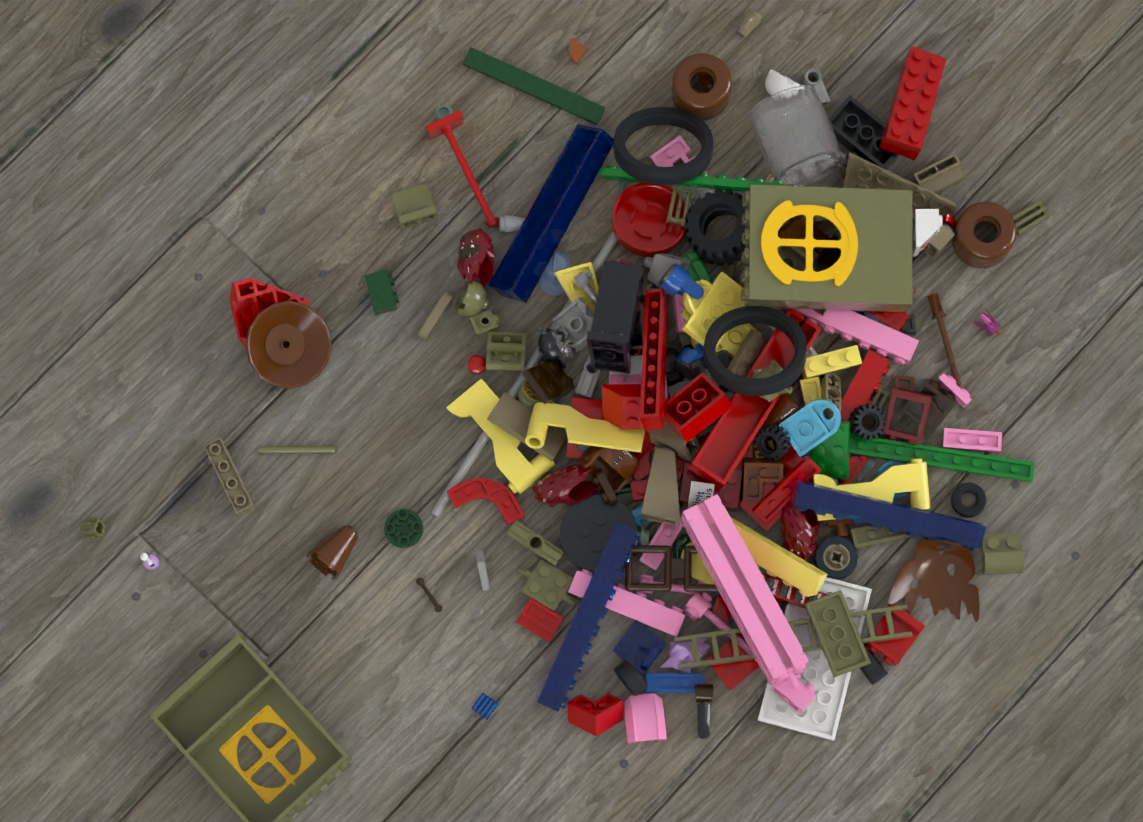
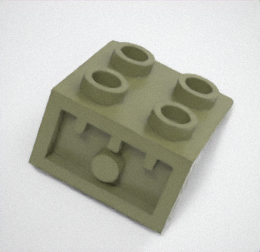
(414, 206)

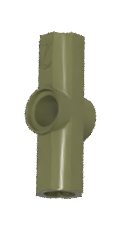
(525, 536)

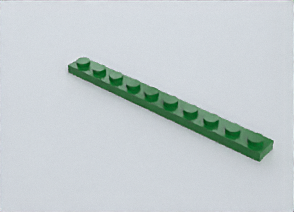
(702, 181)
(943, 458)

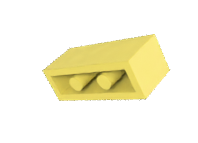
(831, 362)

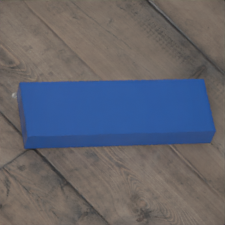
(673, 682)

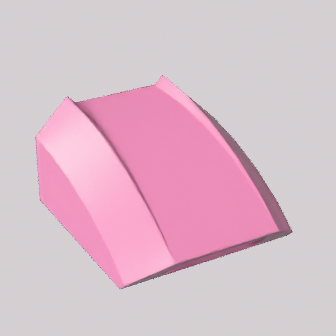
(644, 718)

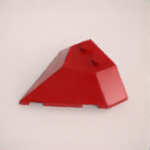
(251, 297)

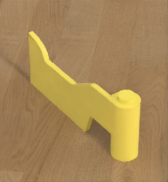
(896, 479)

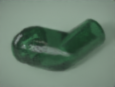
(679, 544)

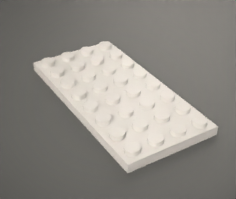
(824, 712)

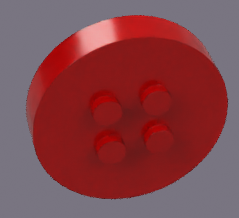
(641, 220)

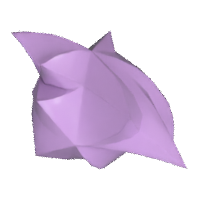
(681, 654)

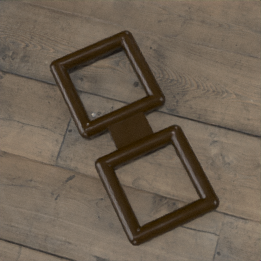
(672, 570)

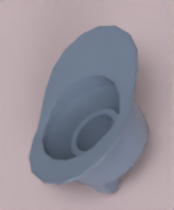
(548, 280)

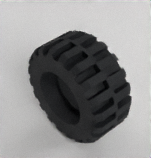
(700, 217)

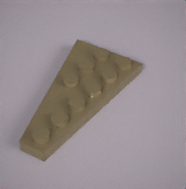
(867, 175)

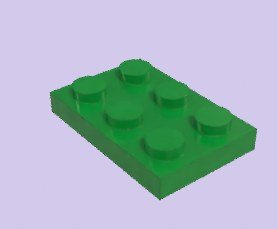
(833, 453)

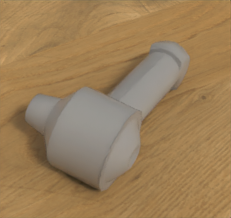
(583, 280)

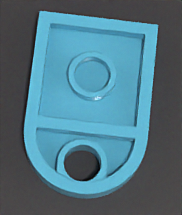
(810, 426)

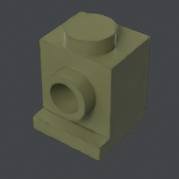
(482, 329)

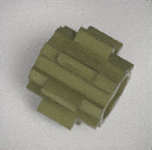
(92, 528)

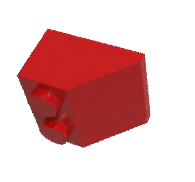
(622, 405)

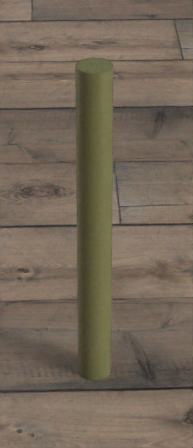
(296, 449)

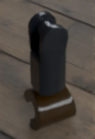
(703, 695)

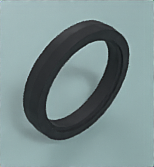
(657, 174)
(755, 386)

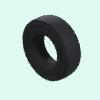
(972, 488)

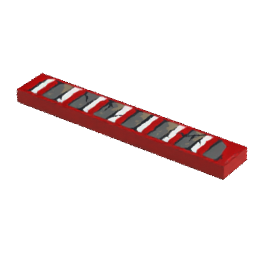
(788, 594)

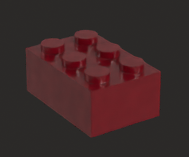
(728, 493)

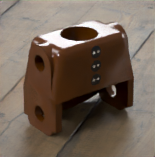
(615, 464)

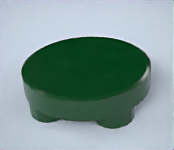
(403, 528)

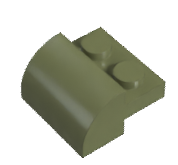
(506, 351)
(1002, 554)

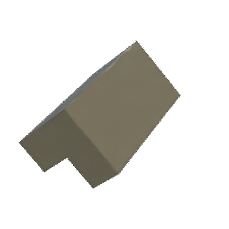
(940, 174)

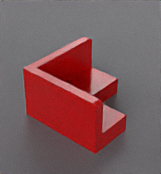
(596, 715)

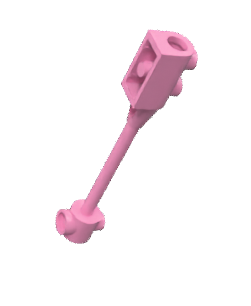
(796, 698)

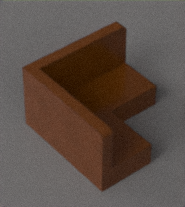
(755, 472)

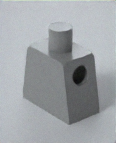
(660, 264)

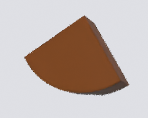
(576, 51)

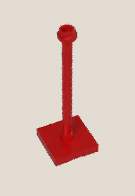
(445, 126)

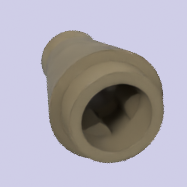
(749, 22)

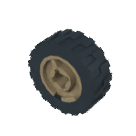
(841, 548)

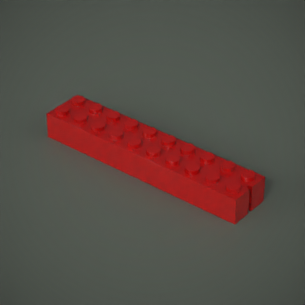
(740, 424)

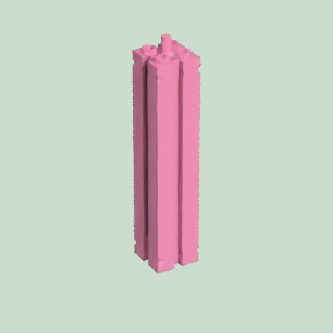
(745, 591)

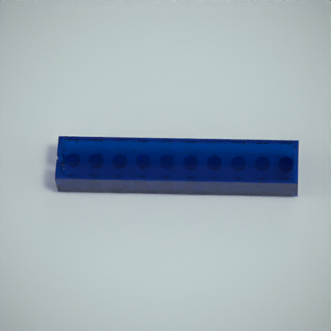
(551, 213)

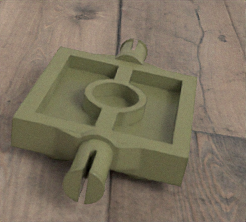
(547, 585)

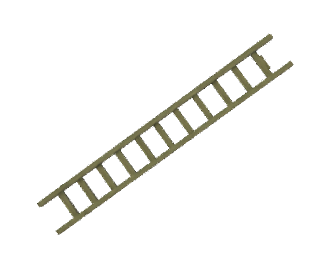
(868, 613)

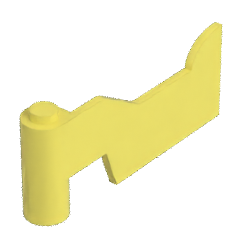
(479, 403)
(580, 429)

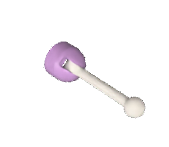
(148, 560)

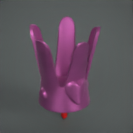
(992, 325)

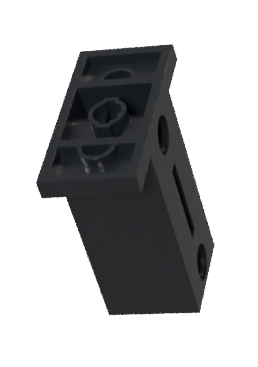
(615, 316)

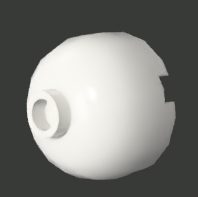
(776, 82)

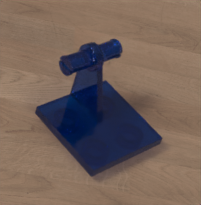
(639, 647)

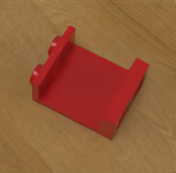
(895, 649)

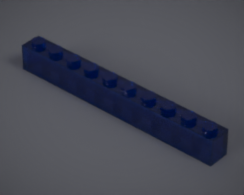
(887, 514)
(587, 617)

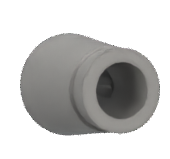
(510, 223)

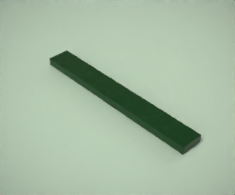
(534, 86)

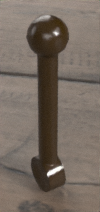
(438, 608)

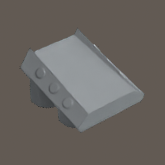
(575, 323)

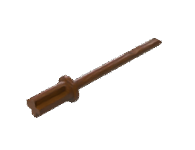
(937, 312)

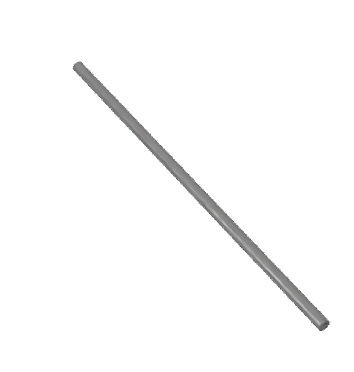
(513, 392)

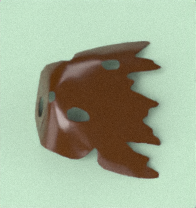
(935, 581)

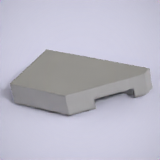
(482, 570)

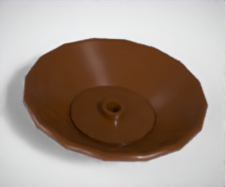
(306, 349)

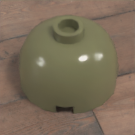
(471, 300)

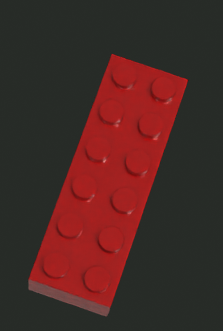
(913, 103)

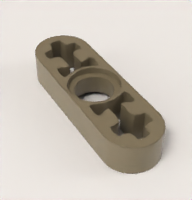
(436, 316)
(835, 390)

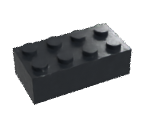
(861, 133)

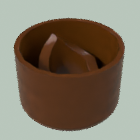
(703, 105)
(977, 253)

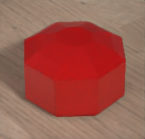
(477, 364)

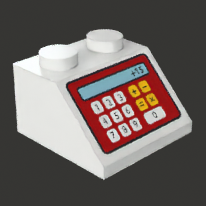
(924, 228)

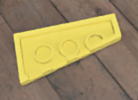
(566, 279)

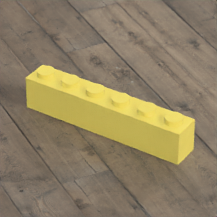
(781, 562)

